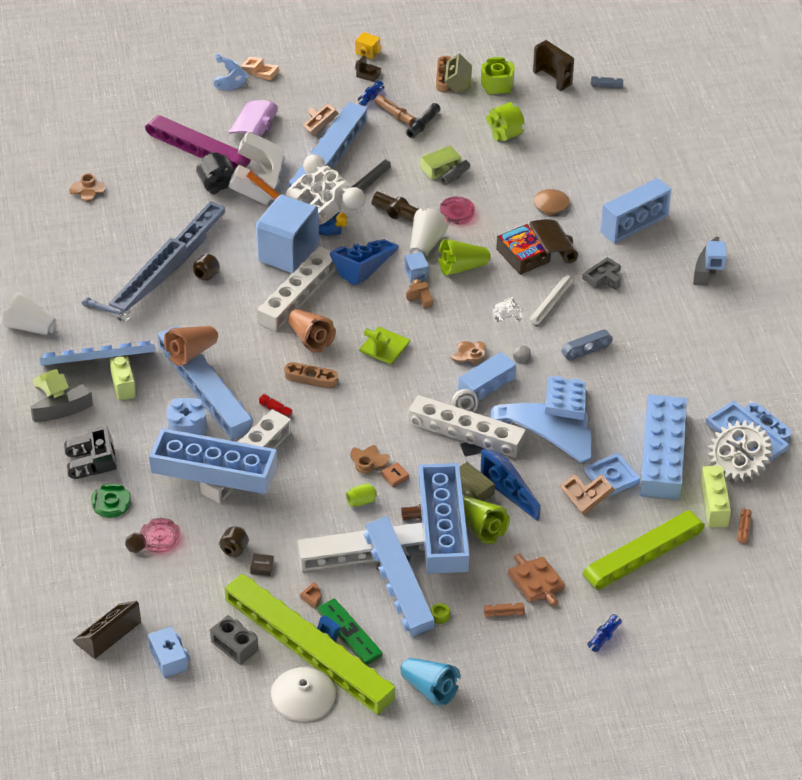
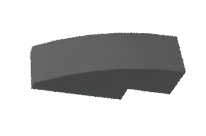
(701, 273)
(62, 406)

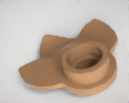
(87, 187)
(470, 352)
(368, 459)

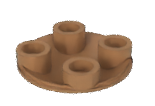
(551, 201)

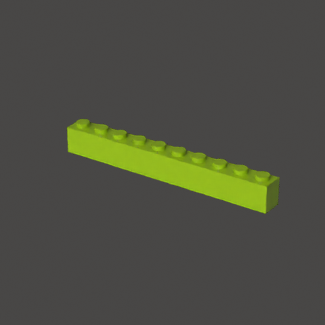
(310, 643)

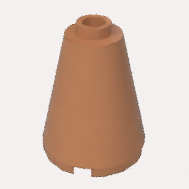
(312, 329)
(189, 342)

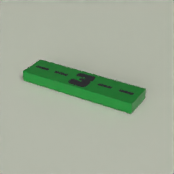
(351, 632)

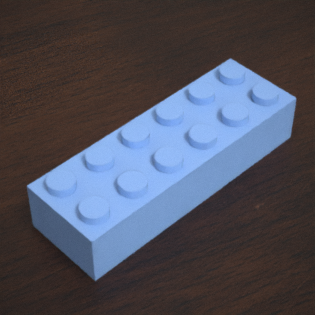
(663, 447)
(213, 461)
(443, 518)

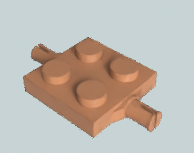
(536, 579)

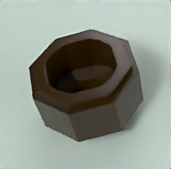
(135, 542)

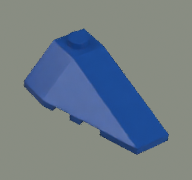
(362, 261)
(509, 482)

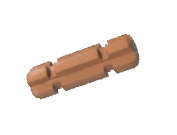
(744, 526)
(504, 610)

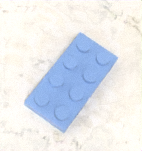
(565, 397)
(734, 412)

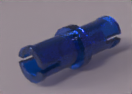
(371, 93)
(604, 633)

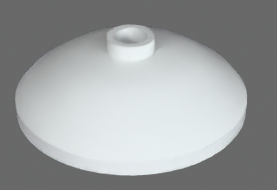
(307, 701)

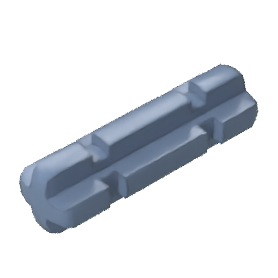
(606, 82)

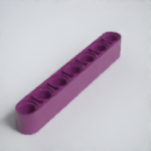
(192, 141)

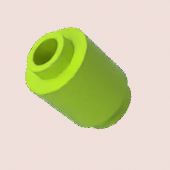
(361, 495)

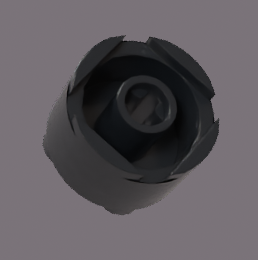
(215, 172)

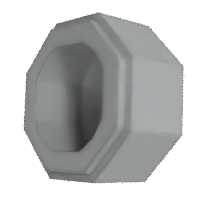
(522, 354)

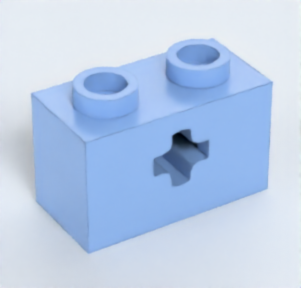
(168, 651)

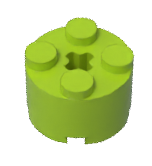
(497, 75)
(505, 121)

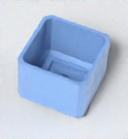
(287, 233)

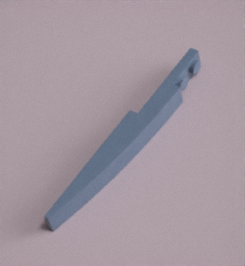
(168, 258)

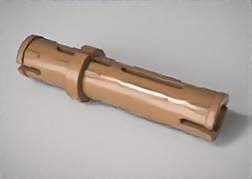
(400, 113)

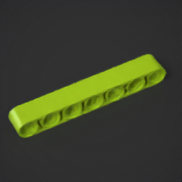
(643, 550)

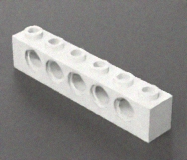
(296, 289)
(467, 426)
(267, 433)

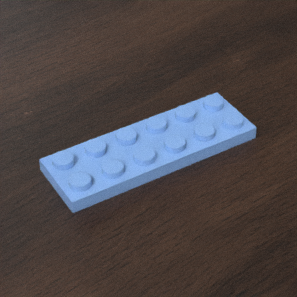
(88, 353)

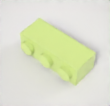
(715, 496)

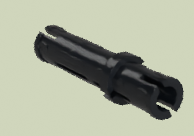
(420, 123)

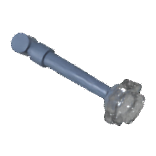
(121, 316)

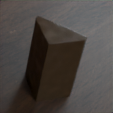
(109, 628)

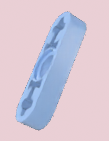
(763, 415)

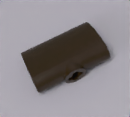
(554, 239)

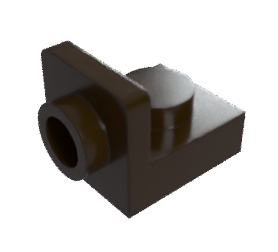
(366, 71)

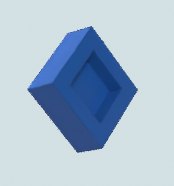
(329, 627)

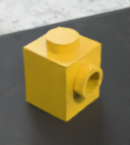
(367, 45)

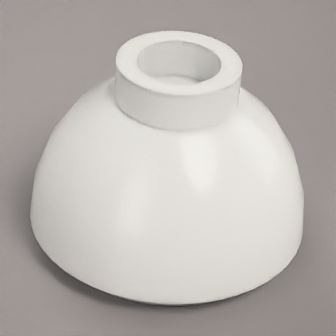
(465, 400)

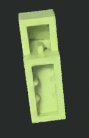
(51, 383)

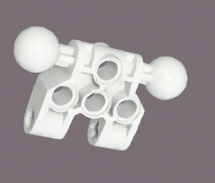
(325, 189)

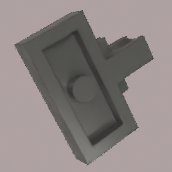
(604, 273)

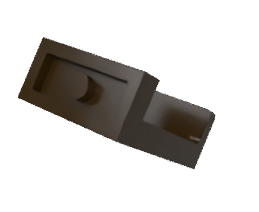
(555, 63)

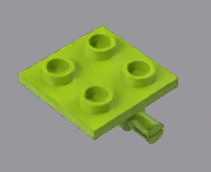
(384, 344)

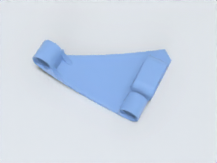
(566, 433)

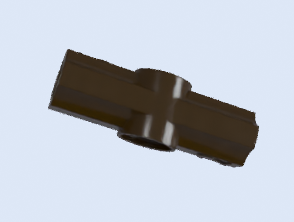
(395, 207)

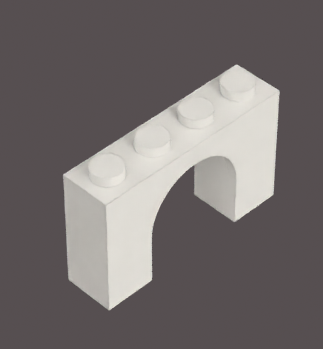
(268, 156)

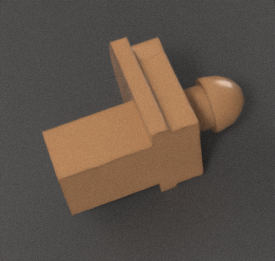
(420, 291)

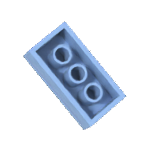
(635, 210)

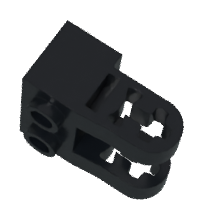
(100, 446)

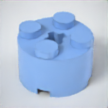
(187, 416)

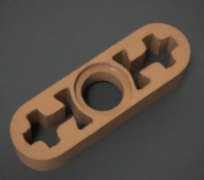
(440, 77)
(297, 375)

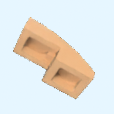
(256, 67)

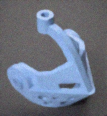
(229, 82)

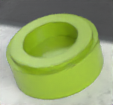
(440, 613)

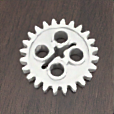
(752, 437)

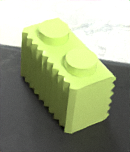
(439, 162)
(122, 377)

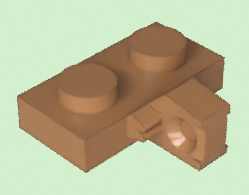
(320, 119)

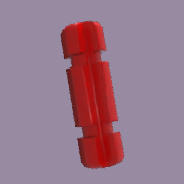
(275, 405)

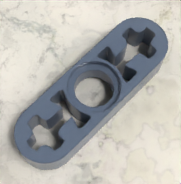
(596, 340)

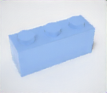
(488, 375)

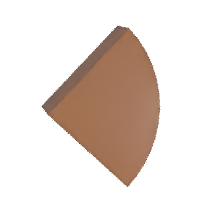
(311, 595)

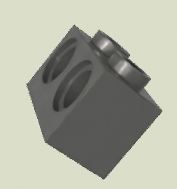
(234, 639)

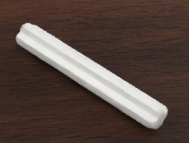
(551, 300)

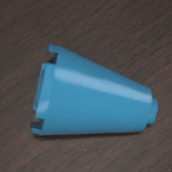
(432, 679)

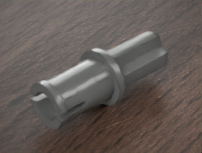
(454, 172)

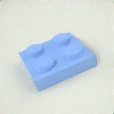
(615, 471)

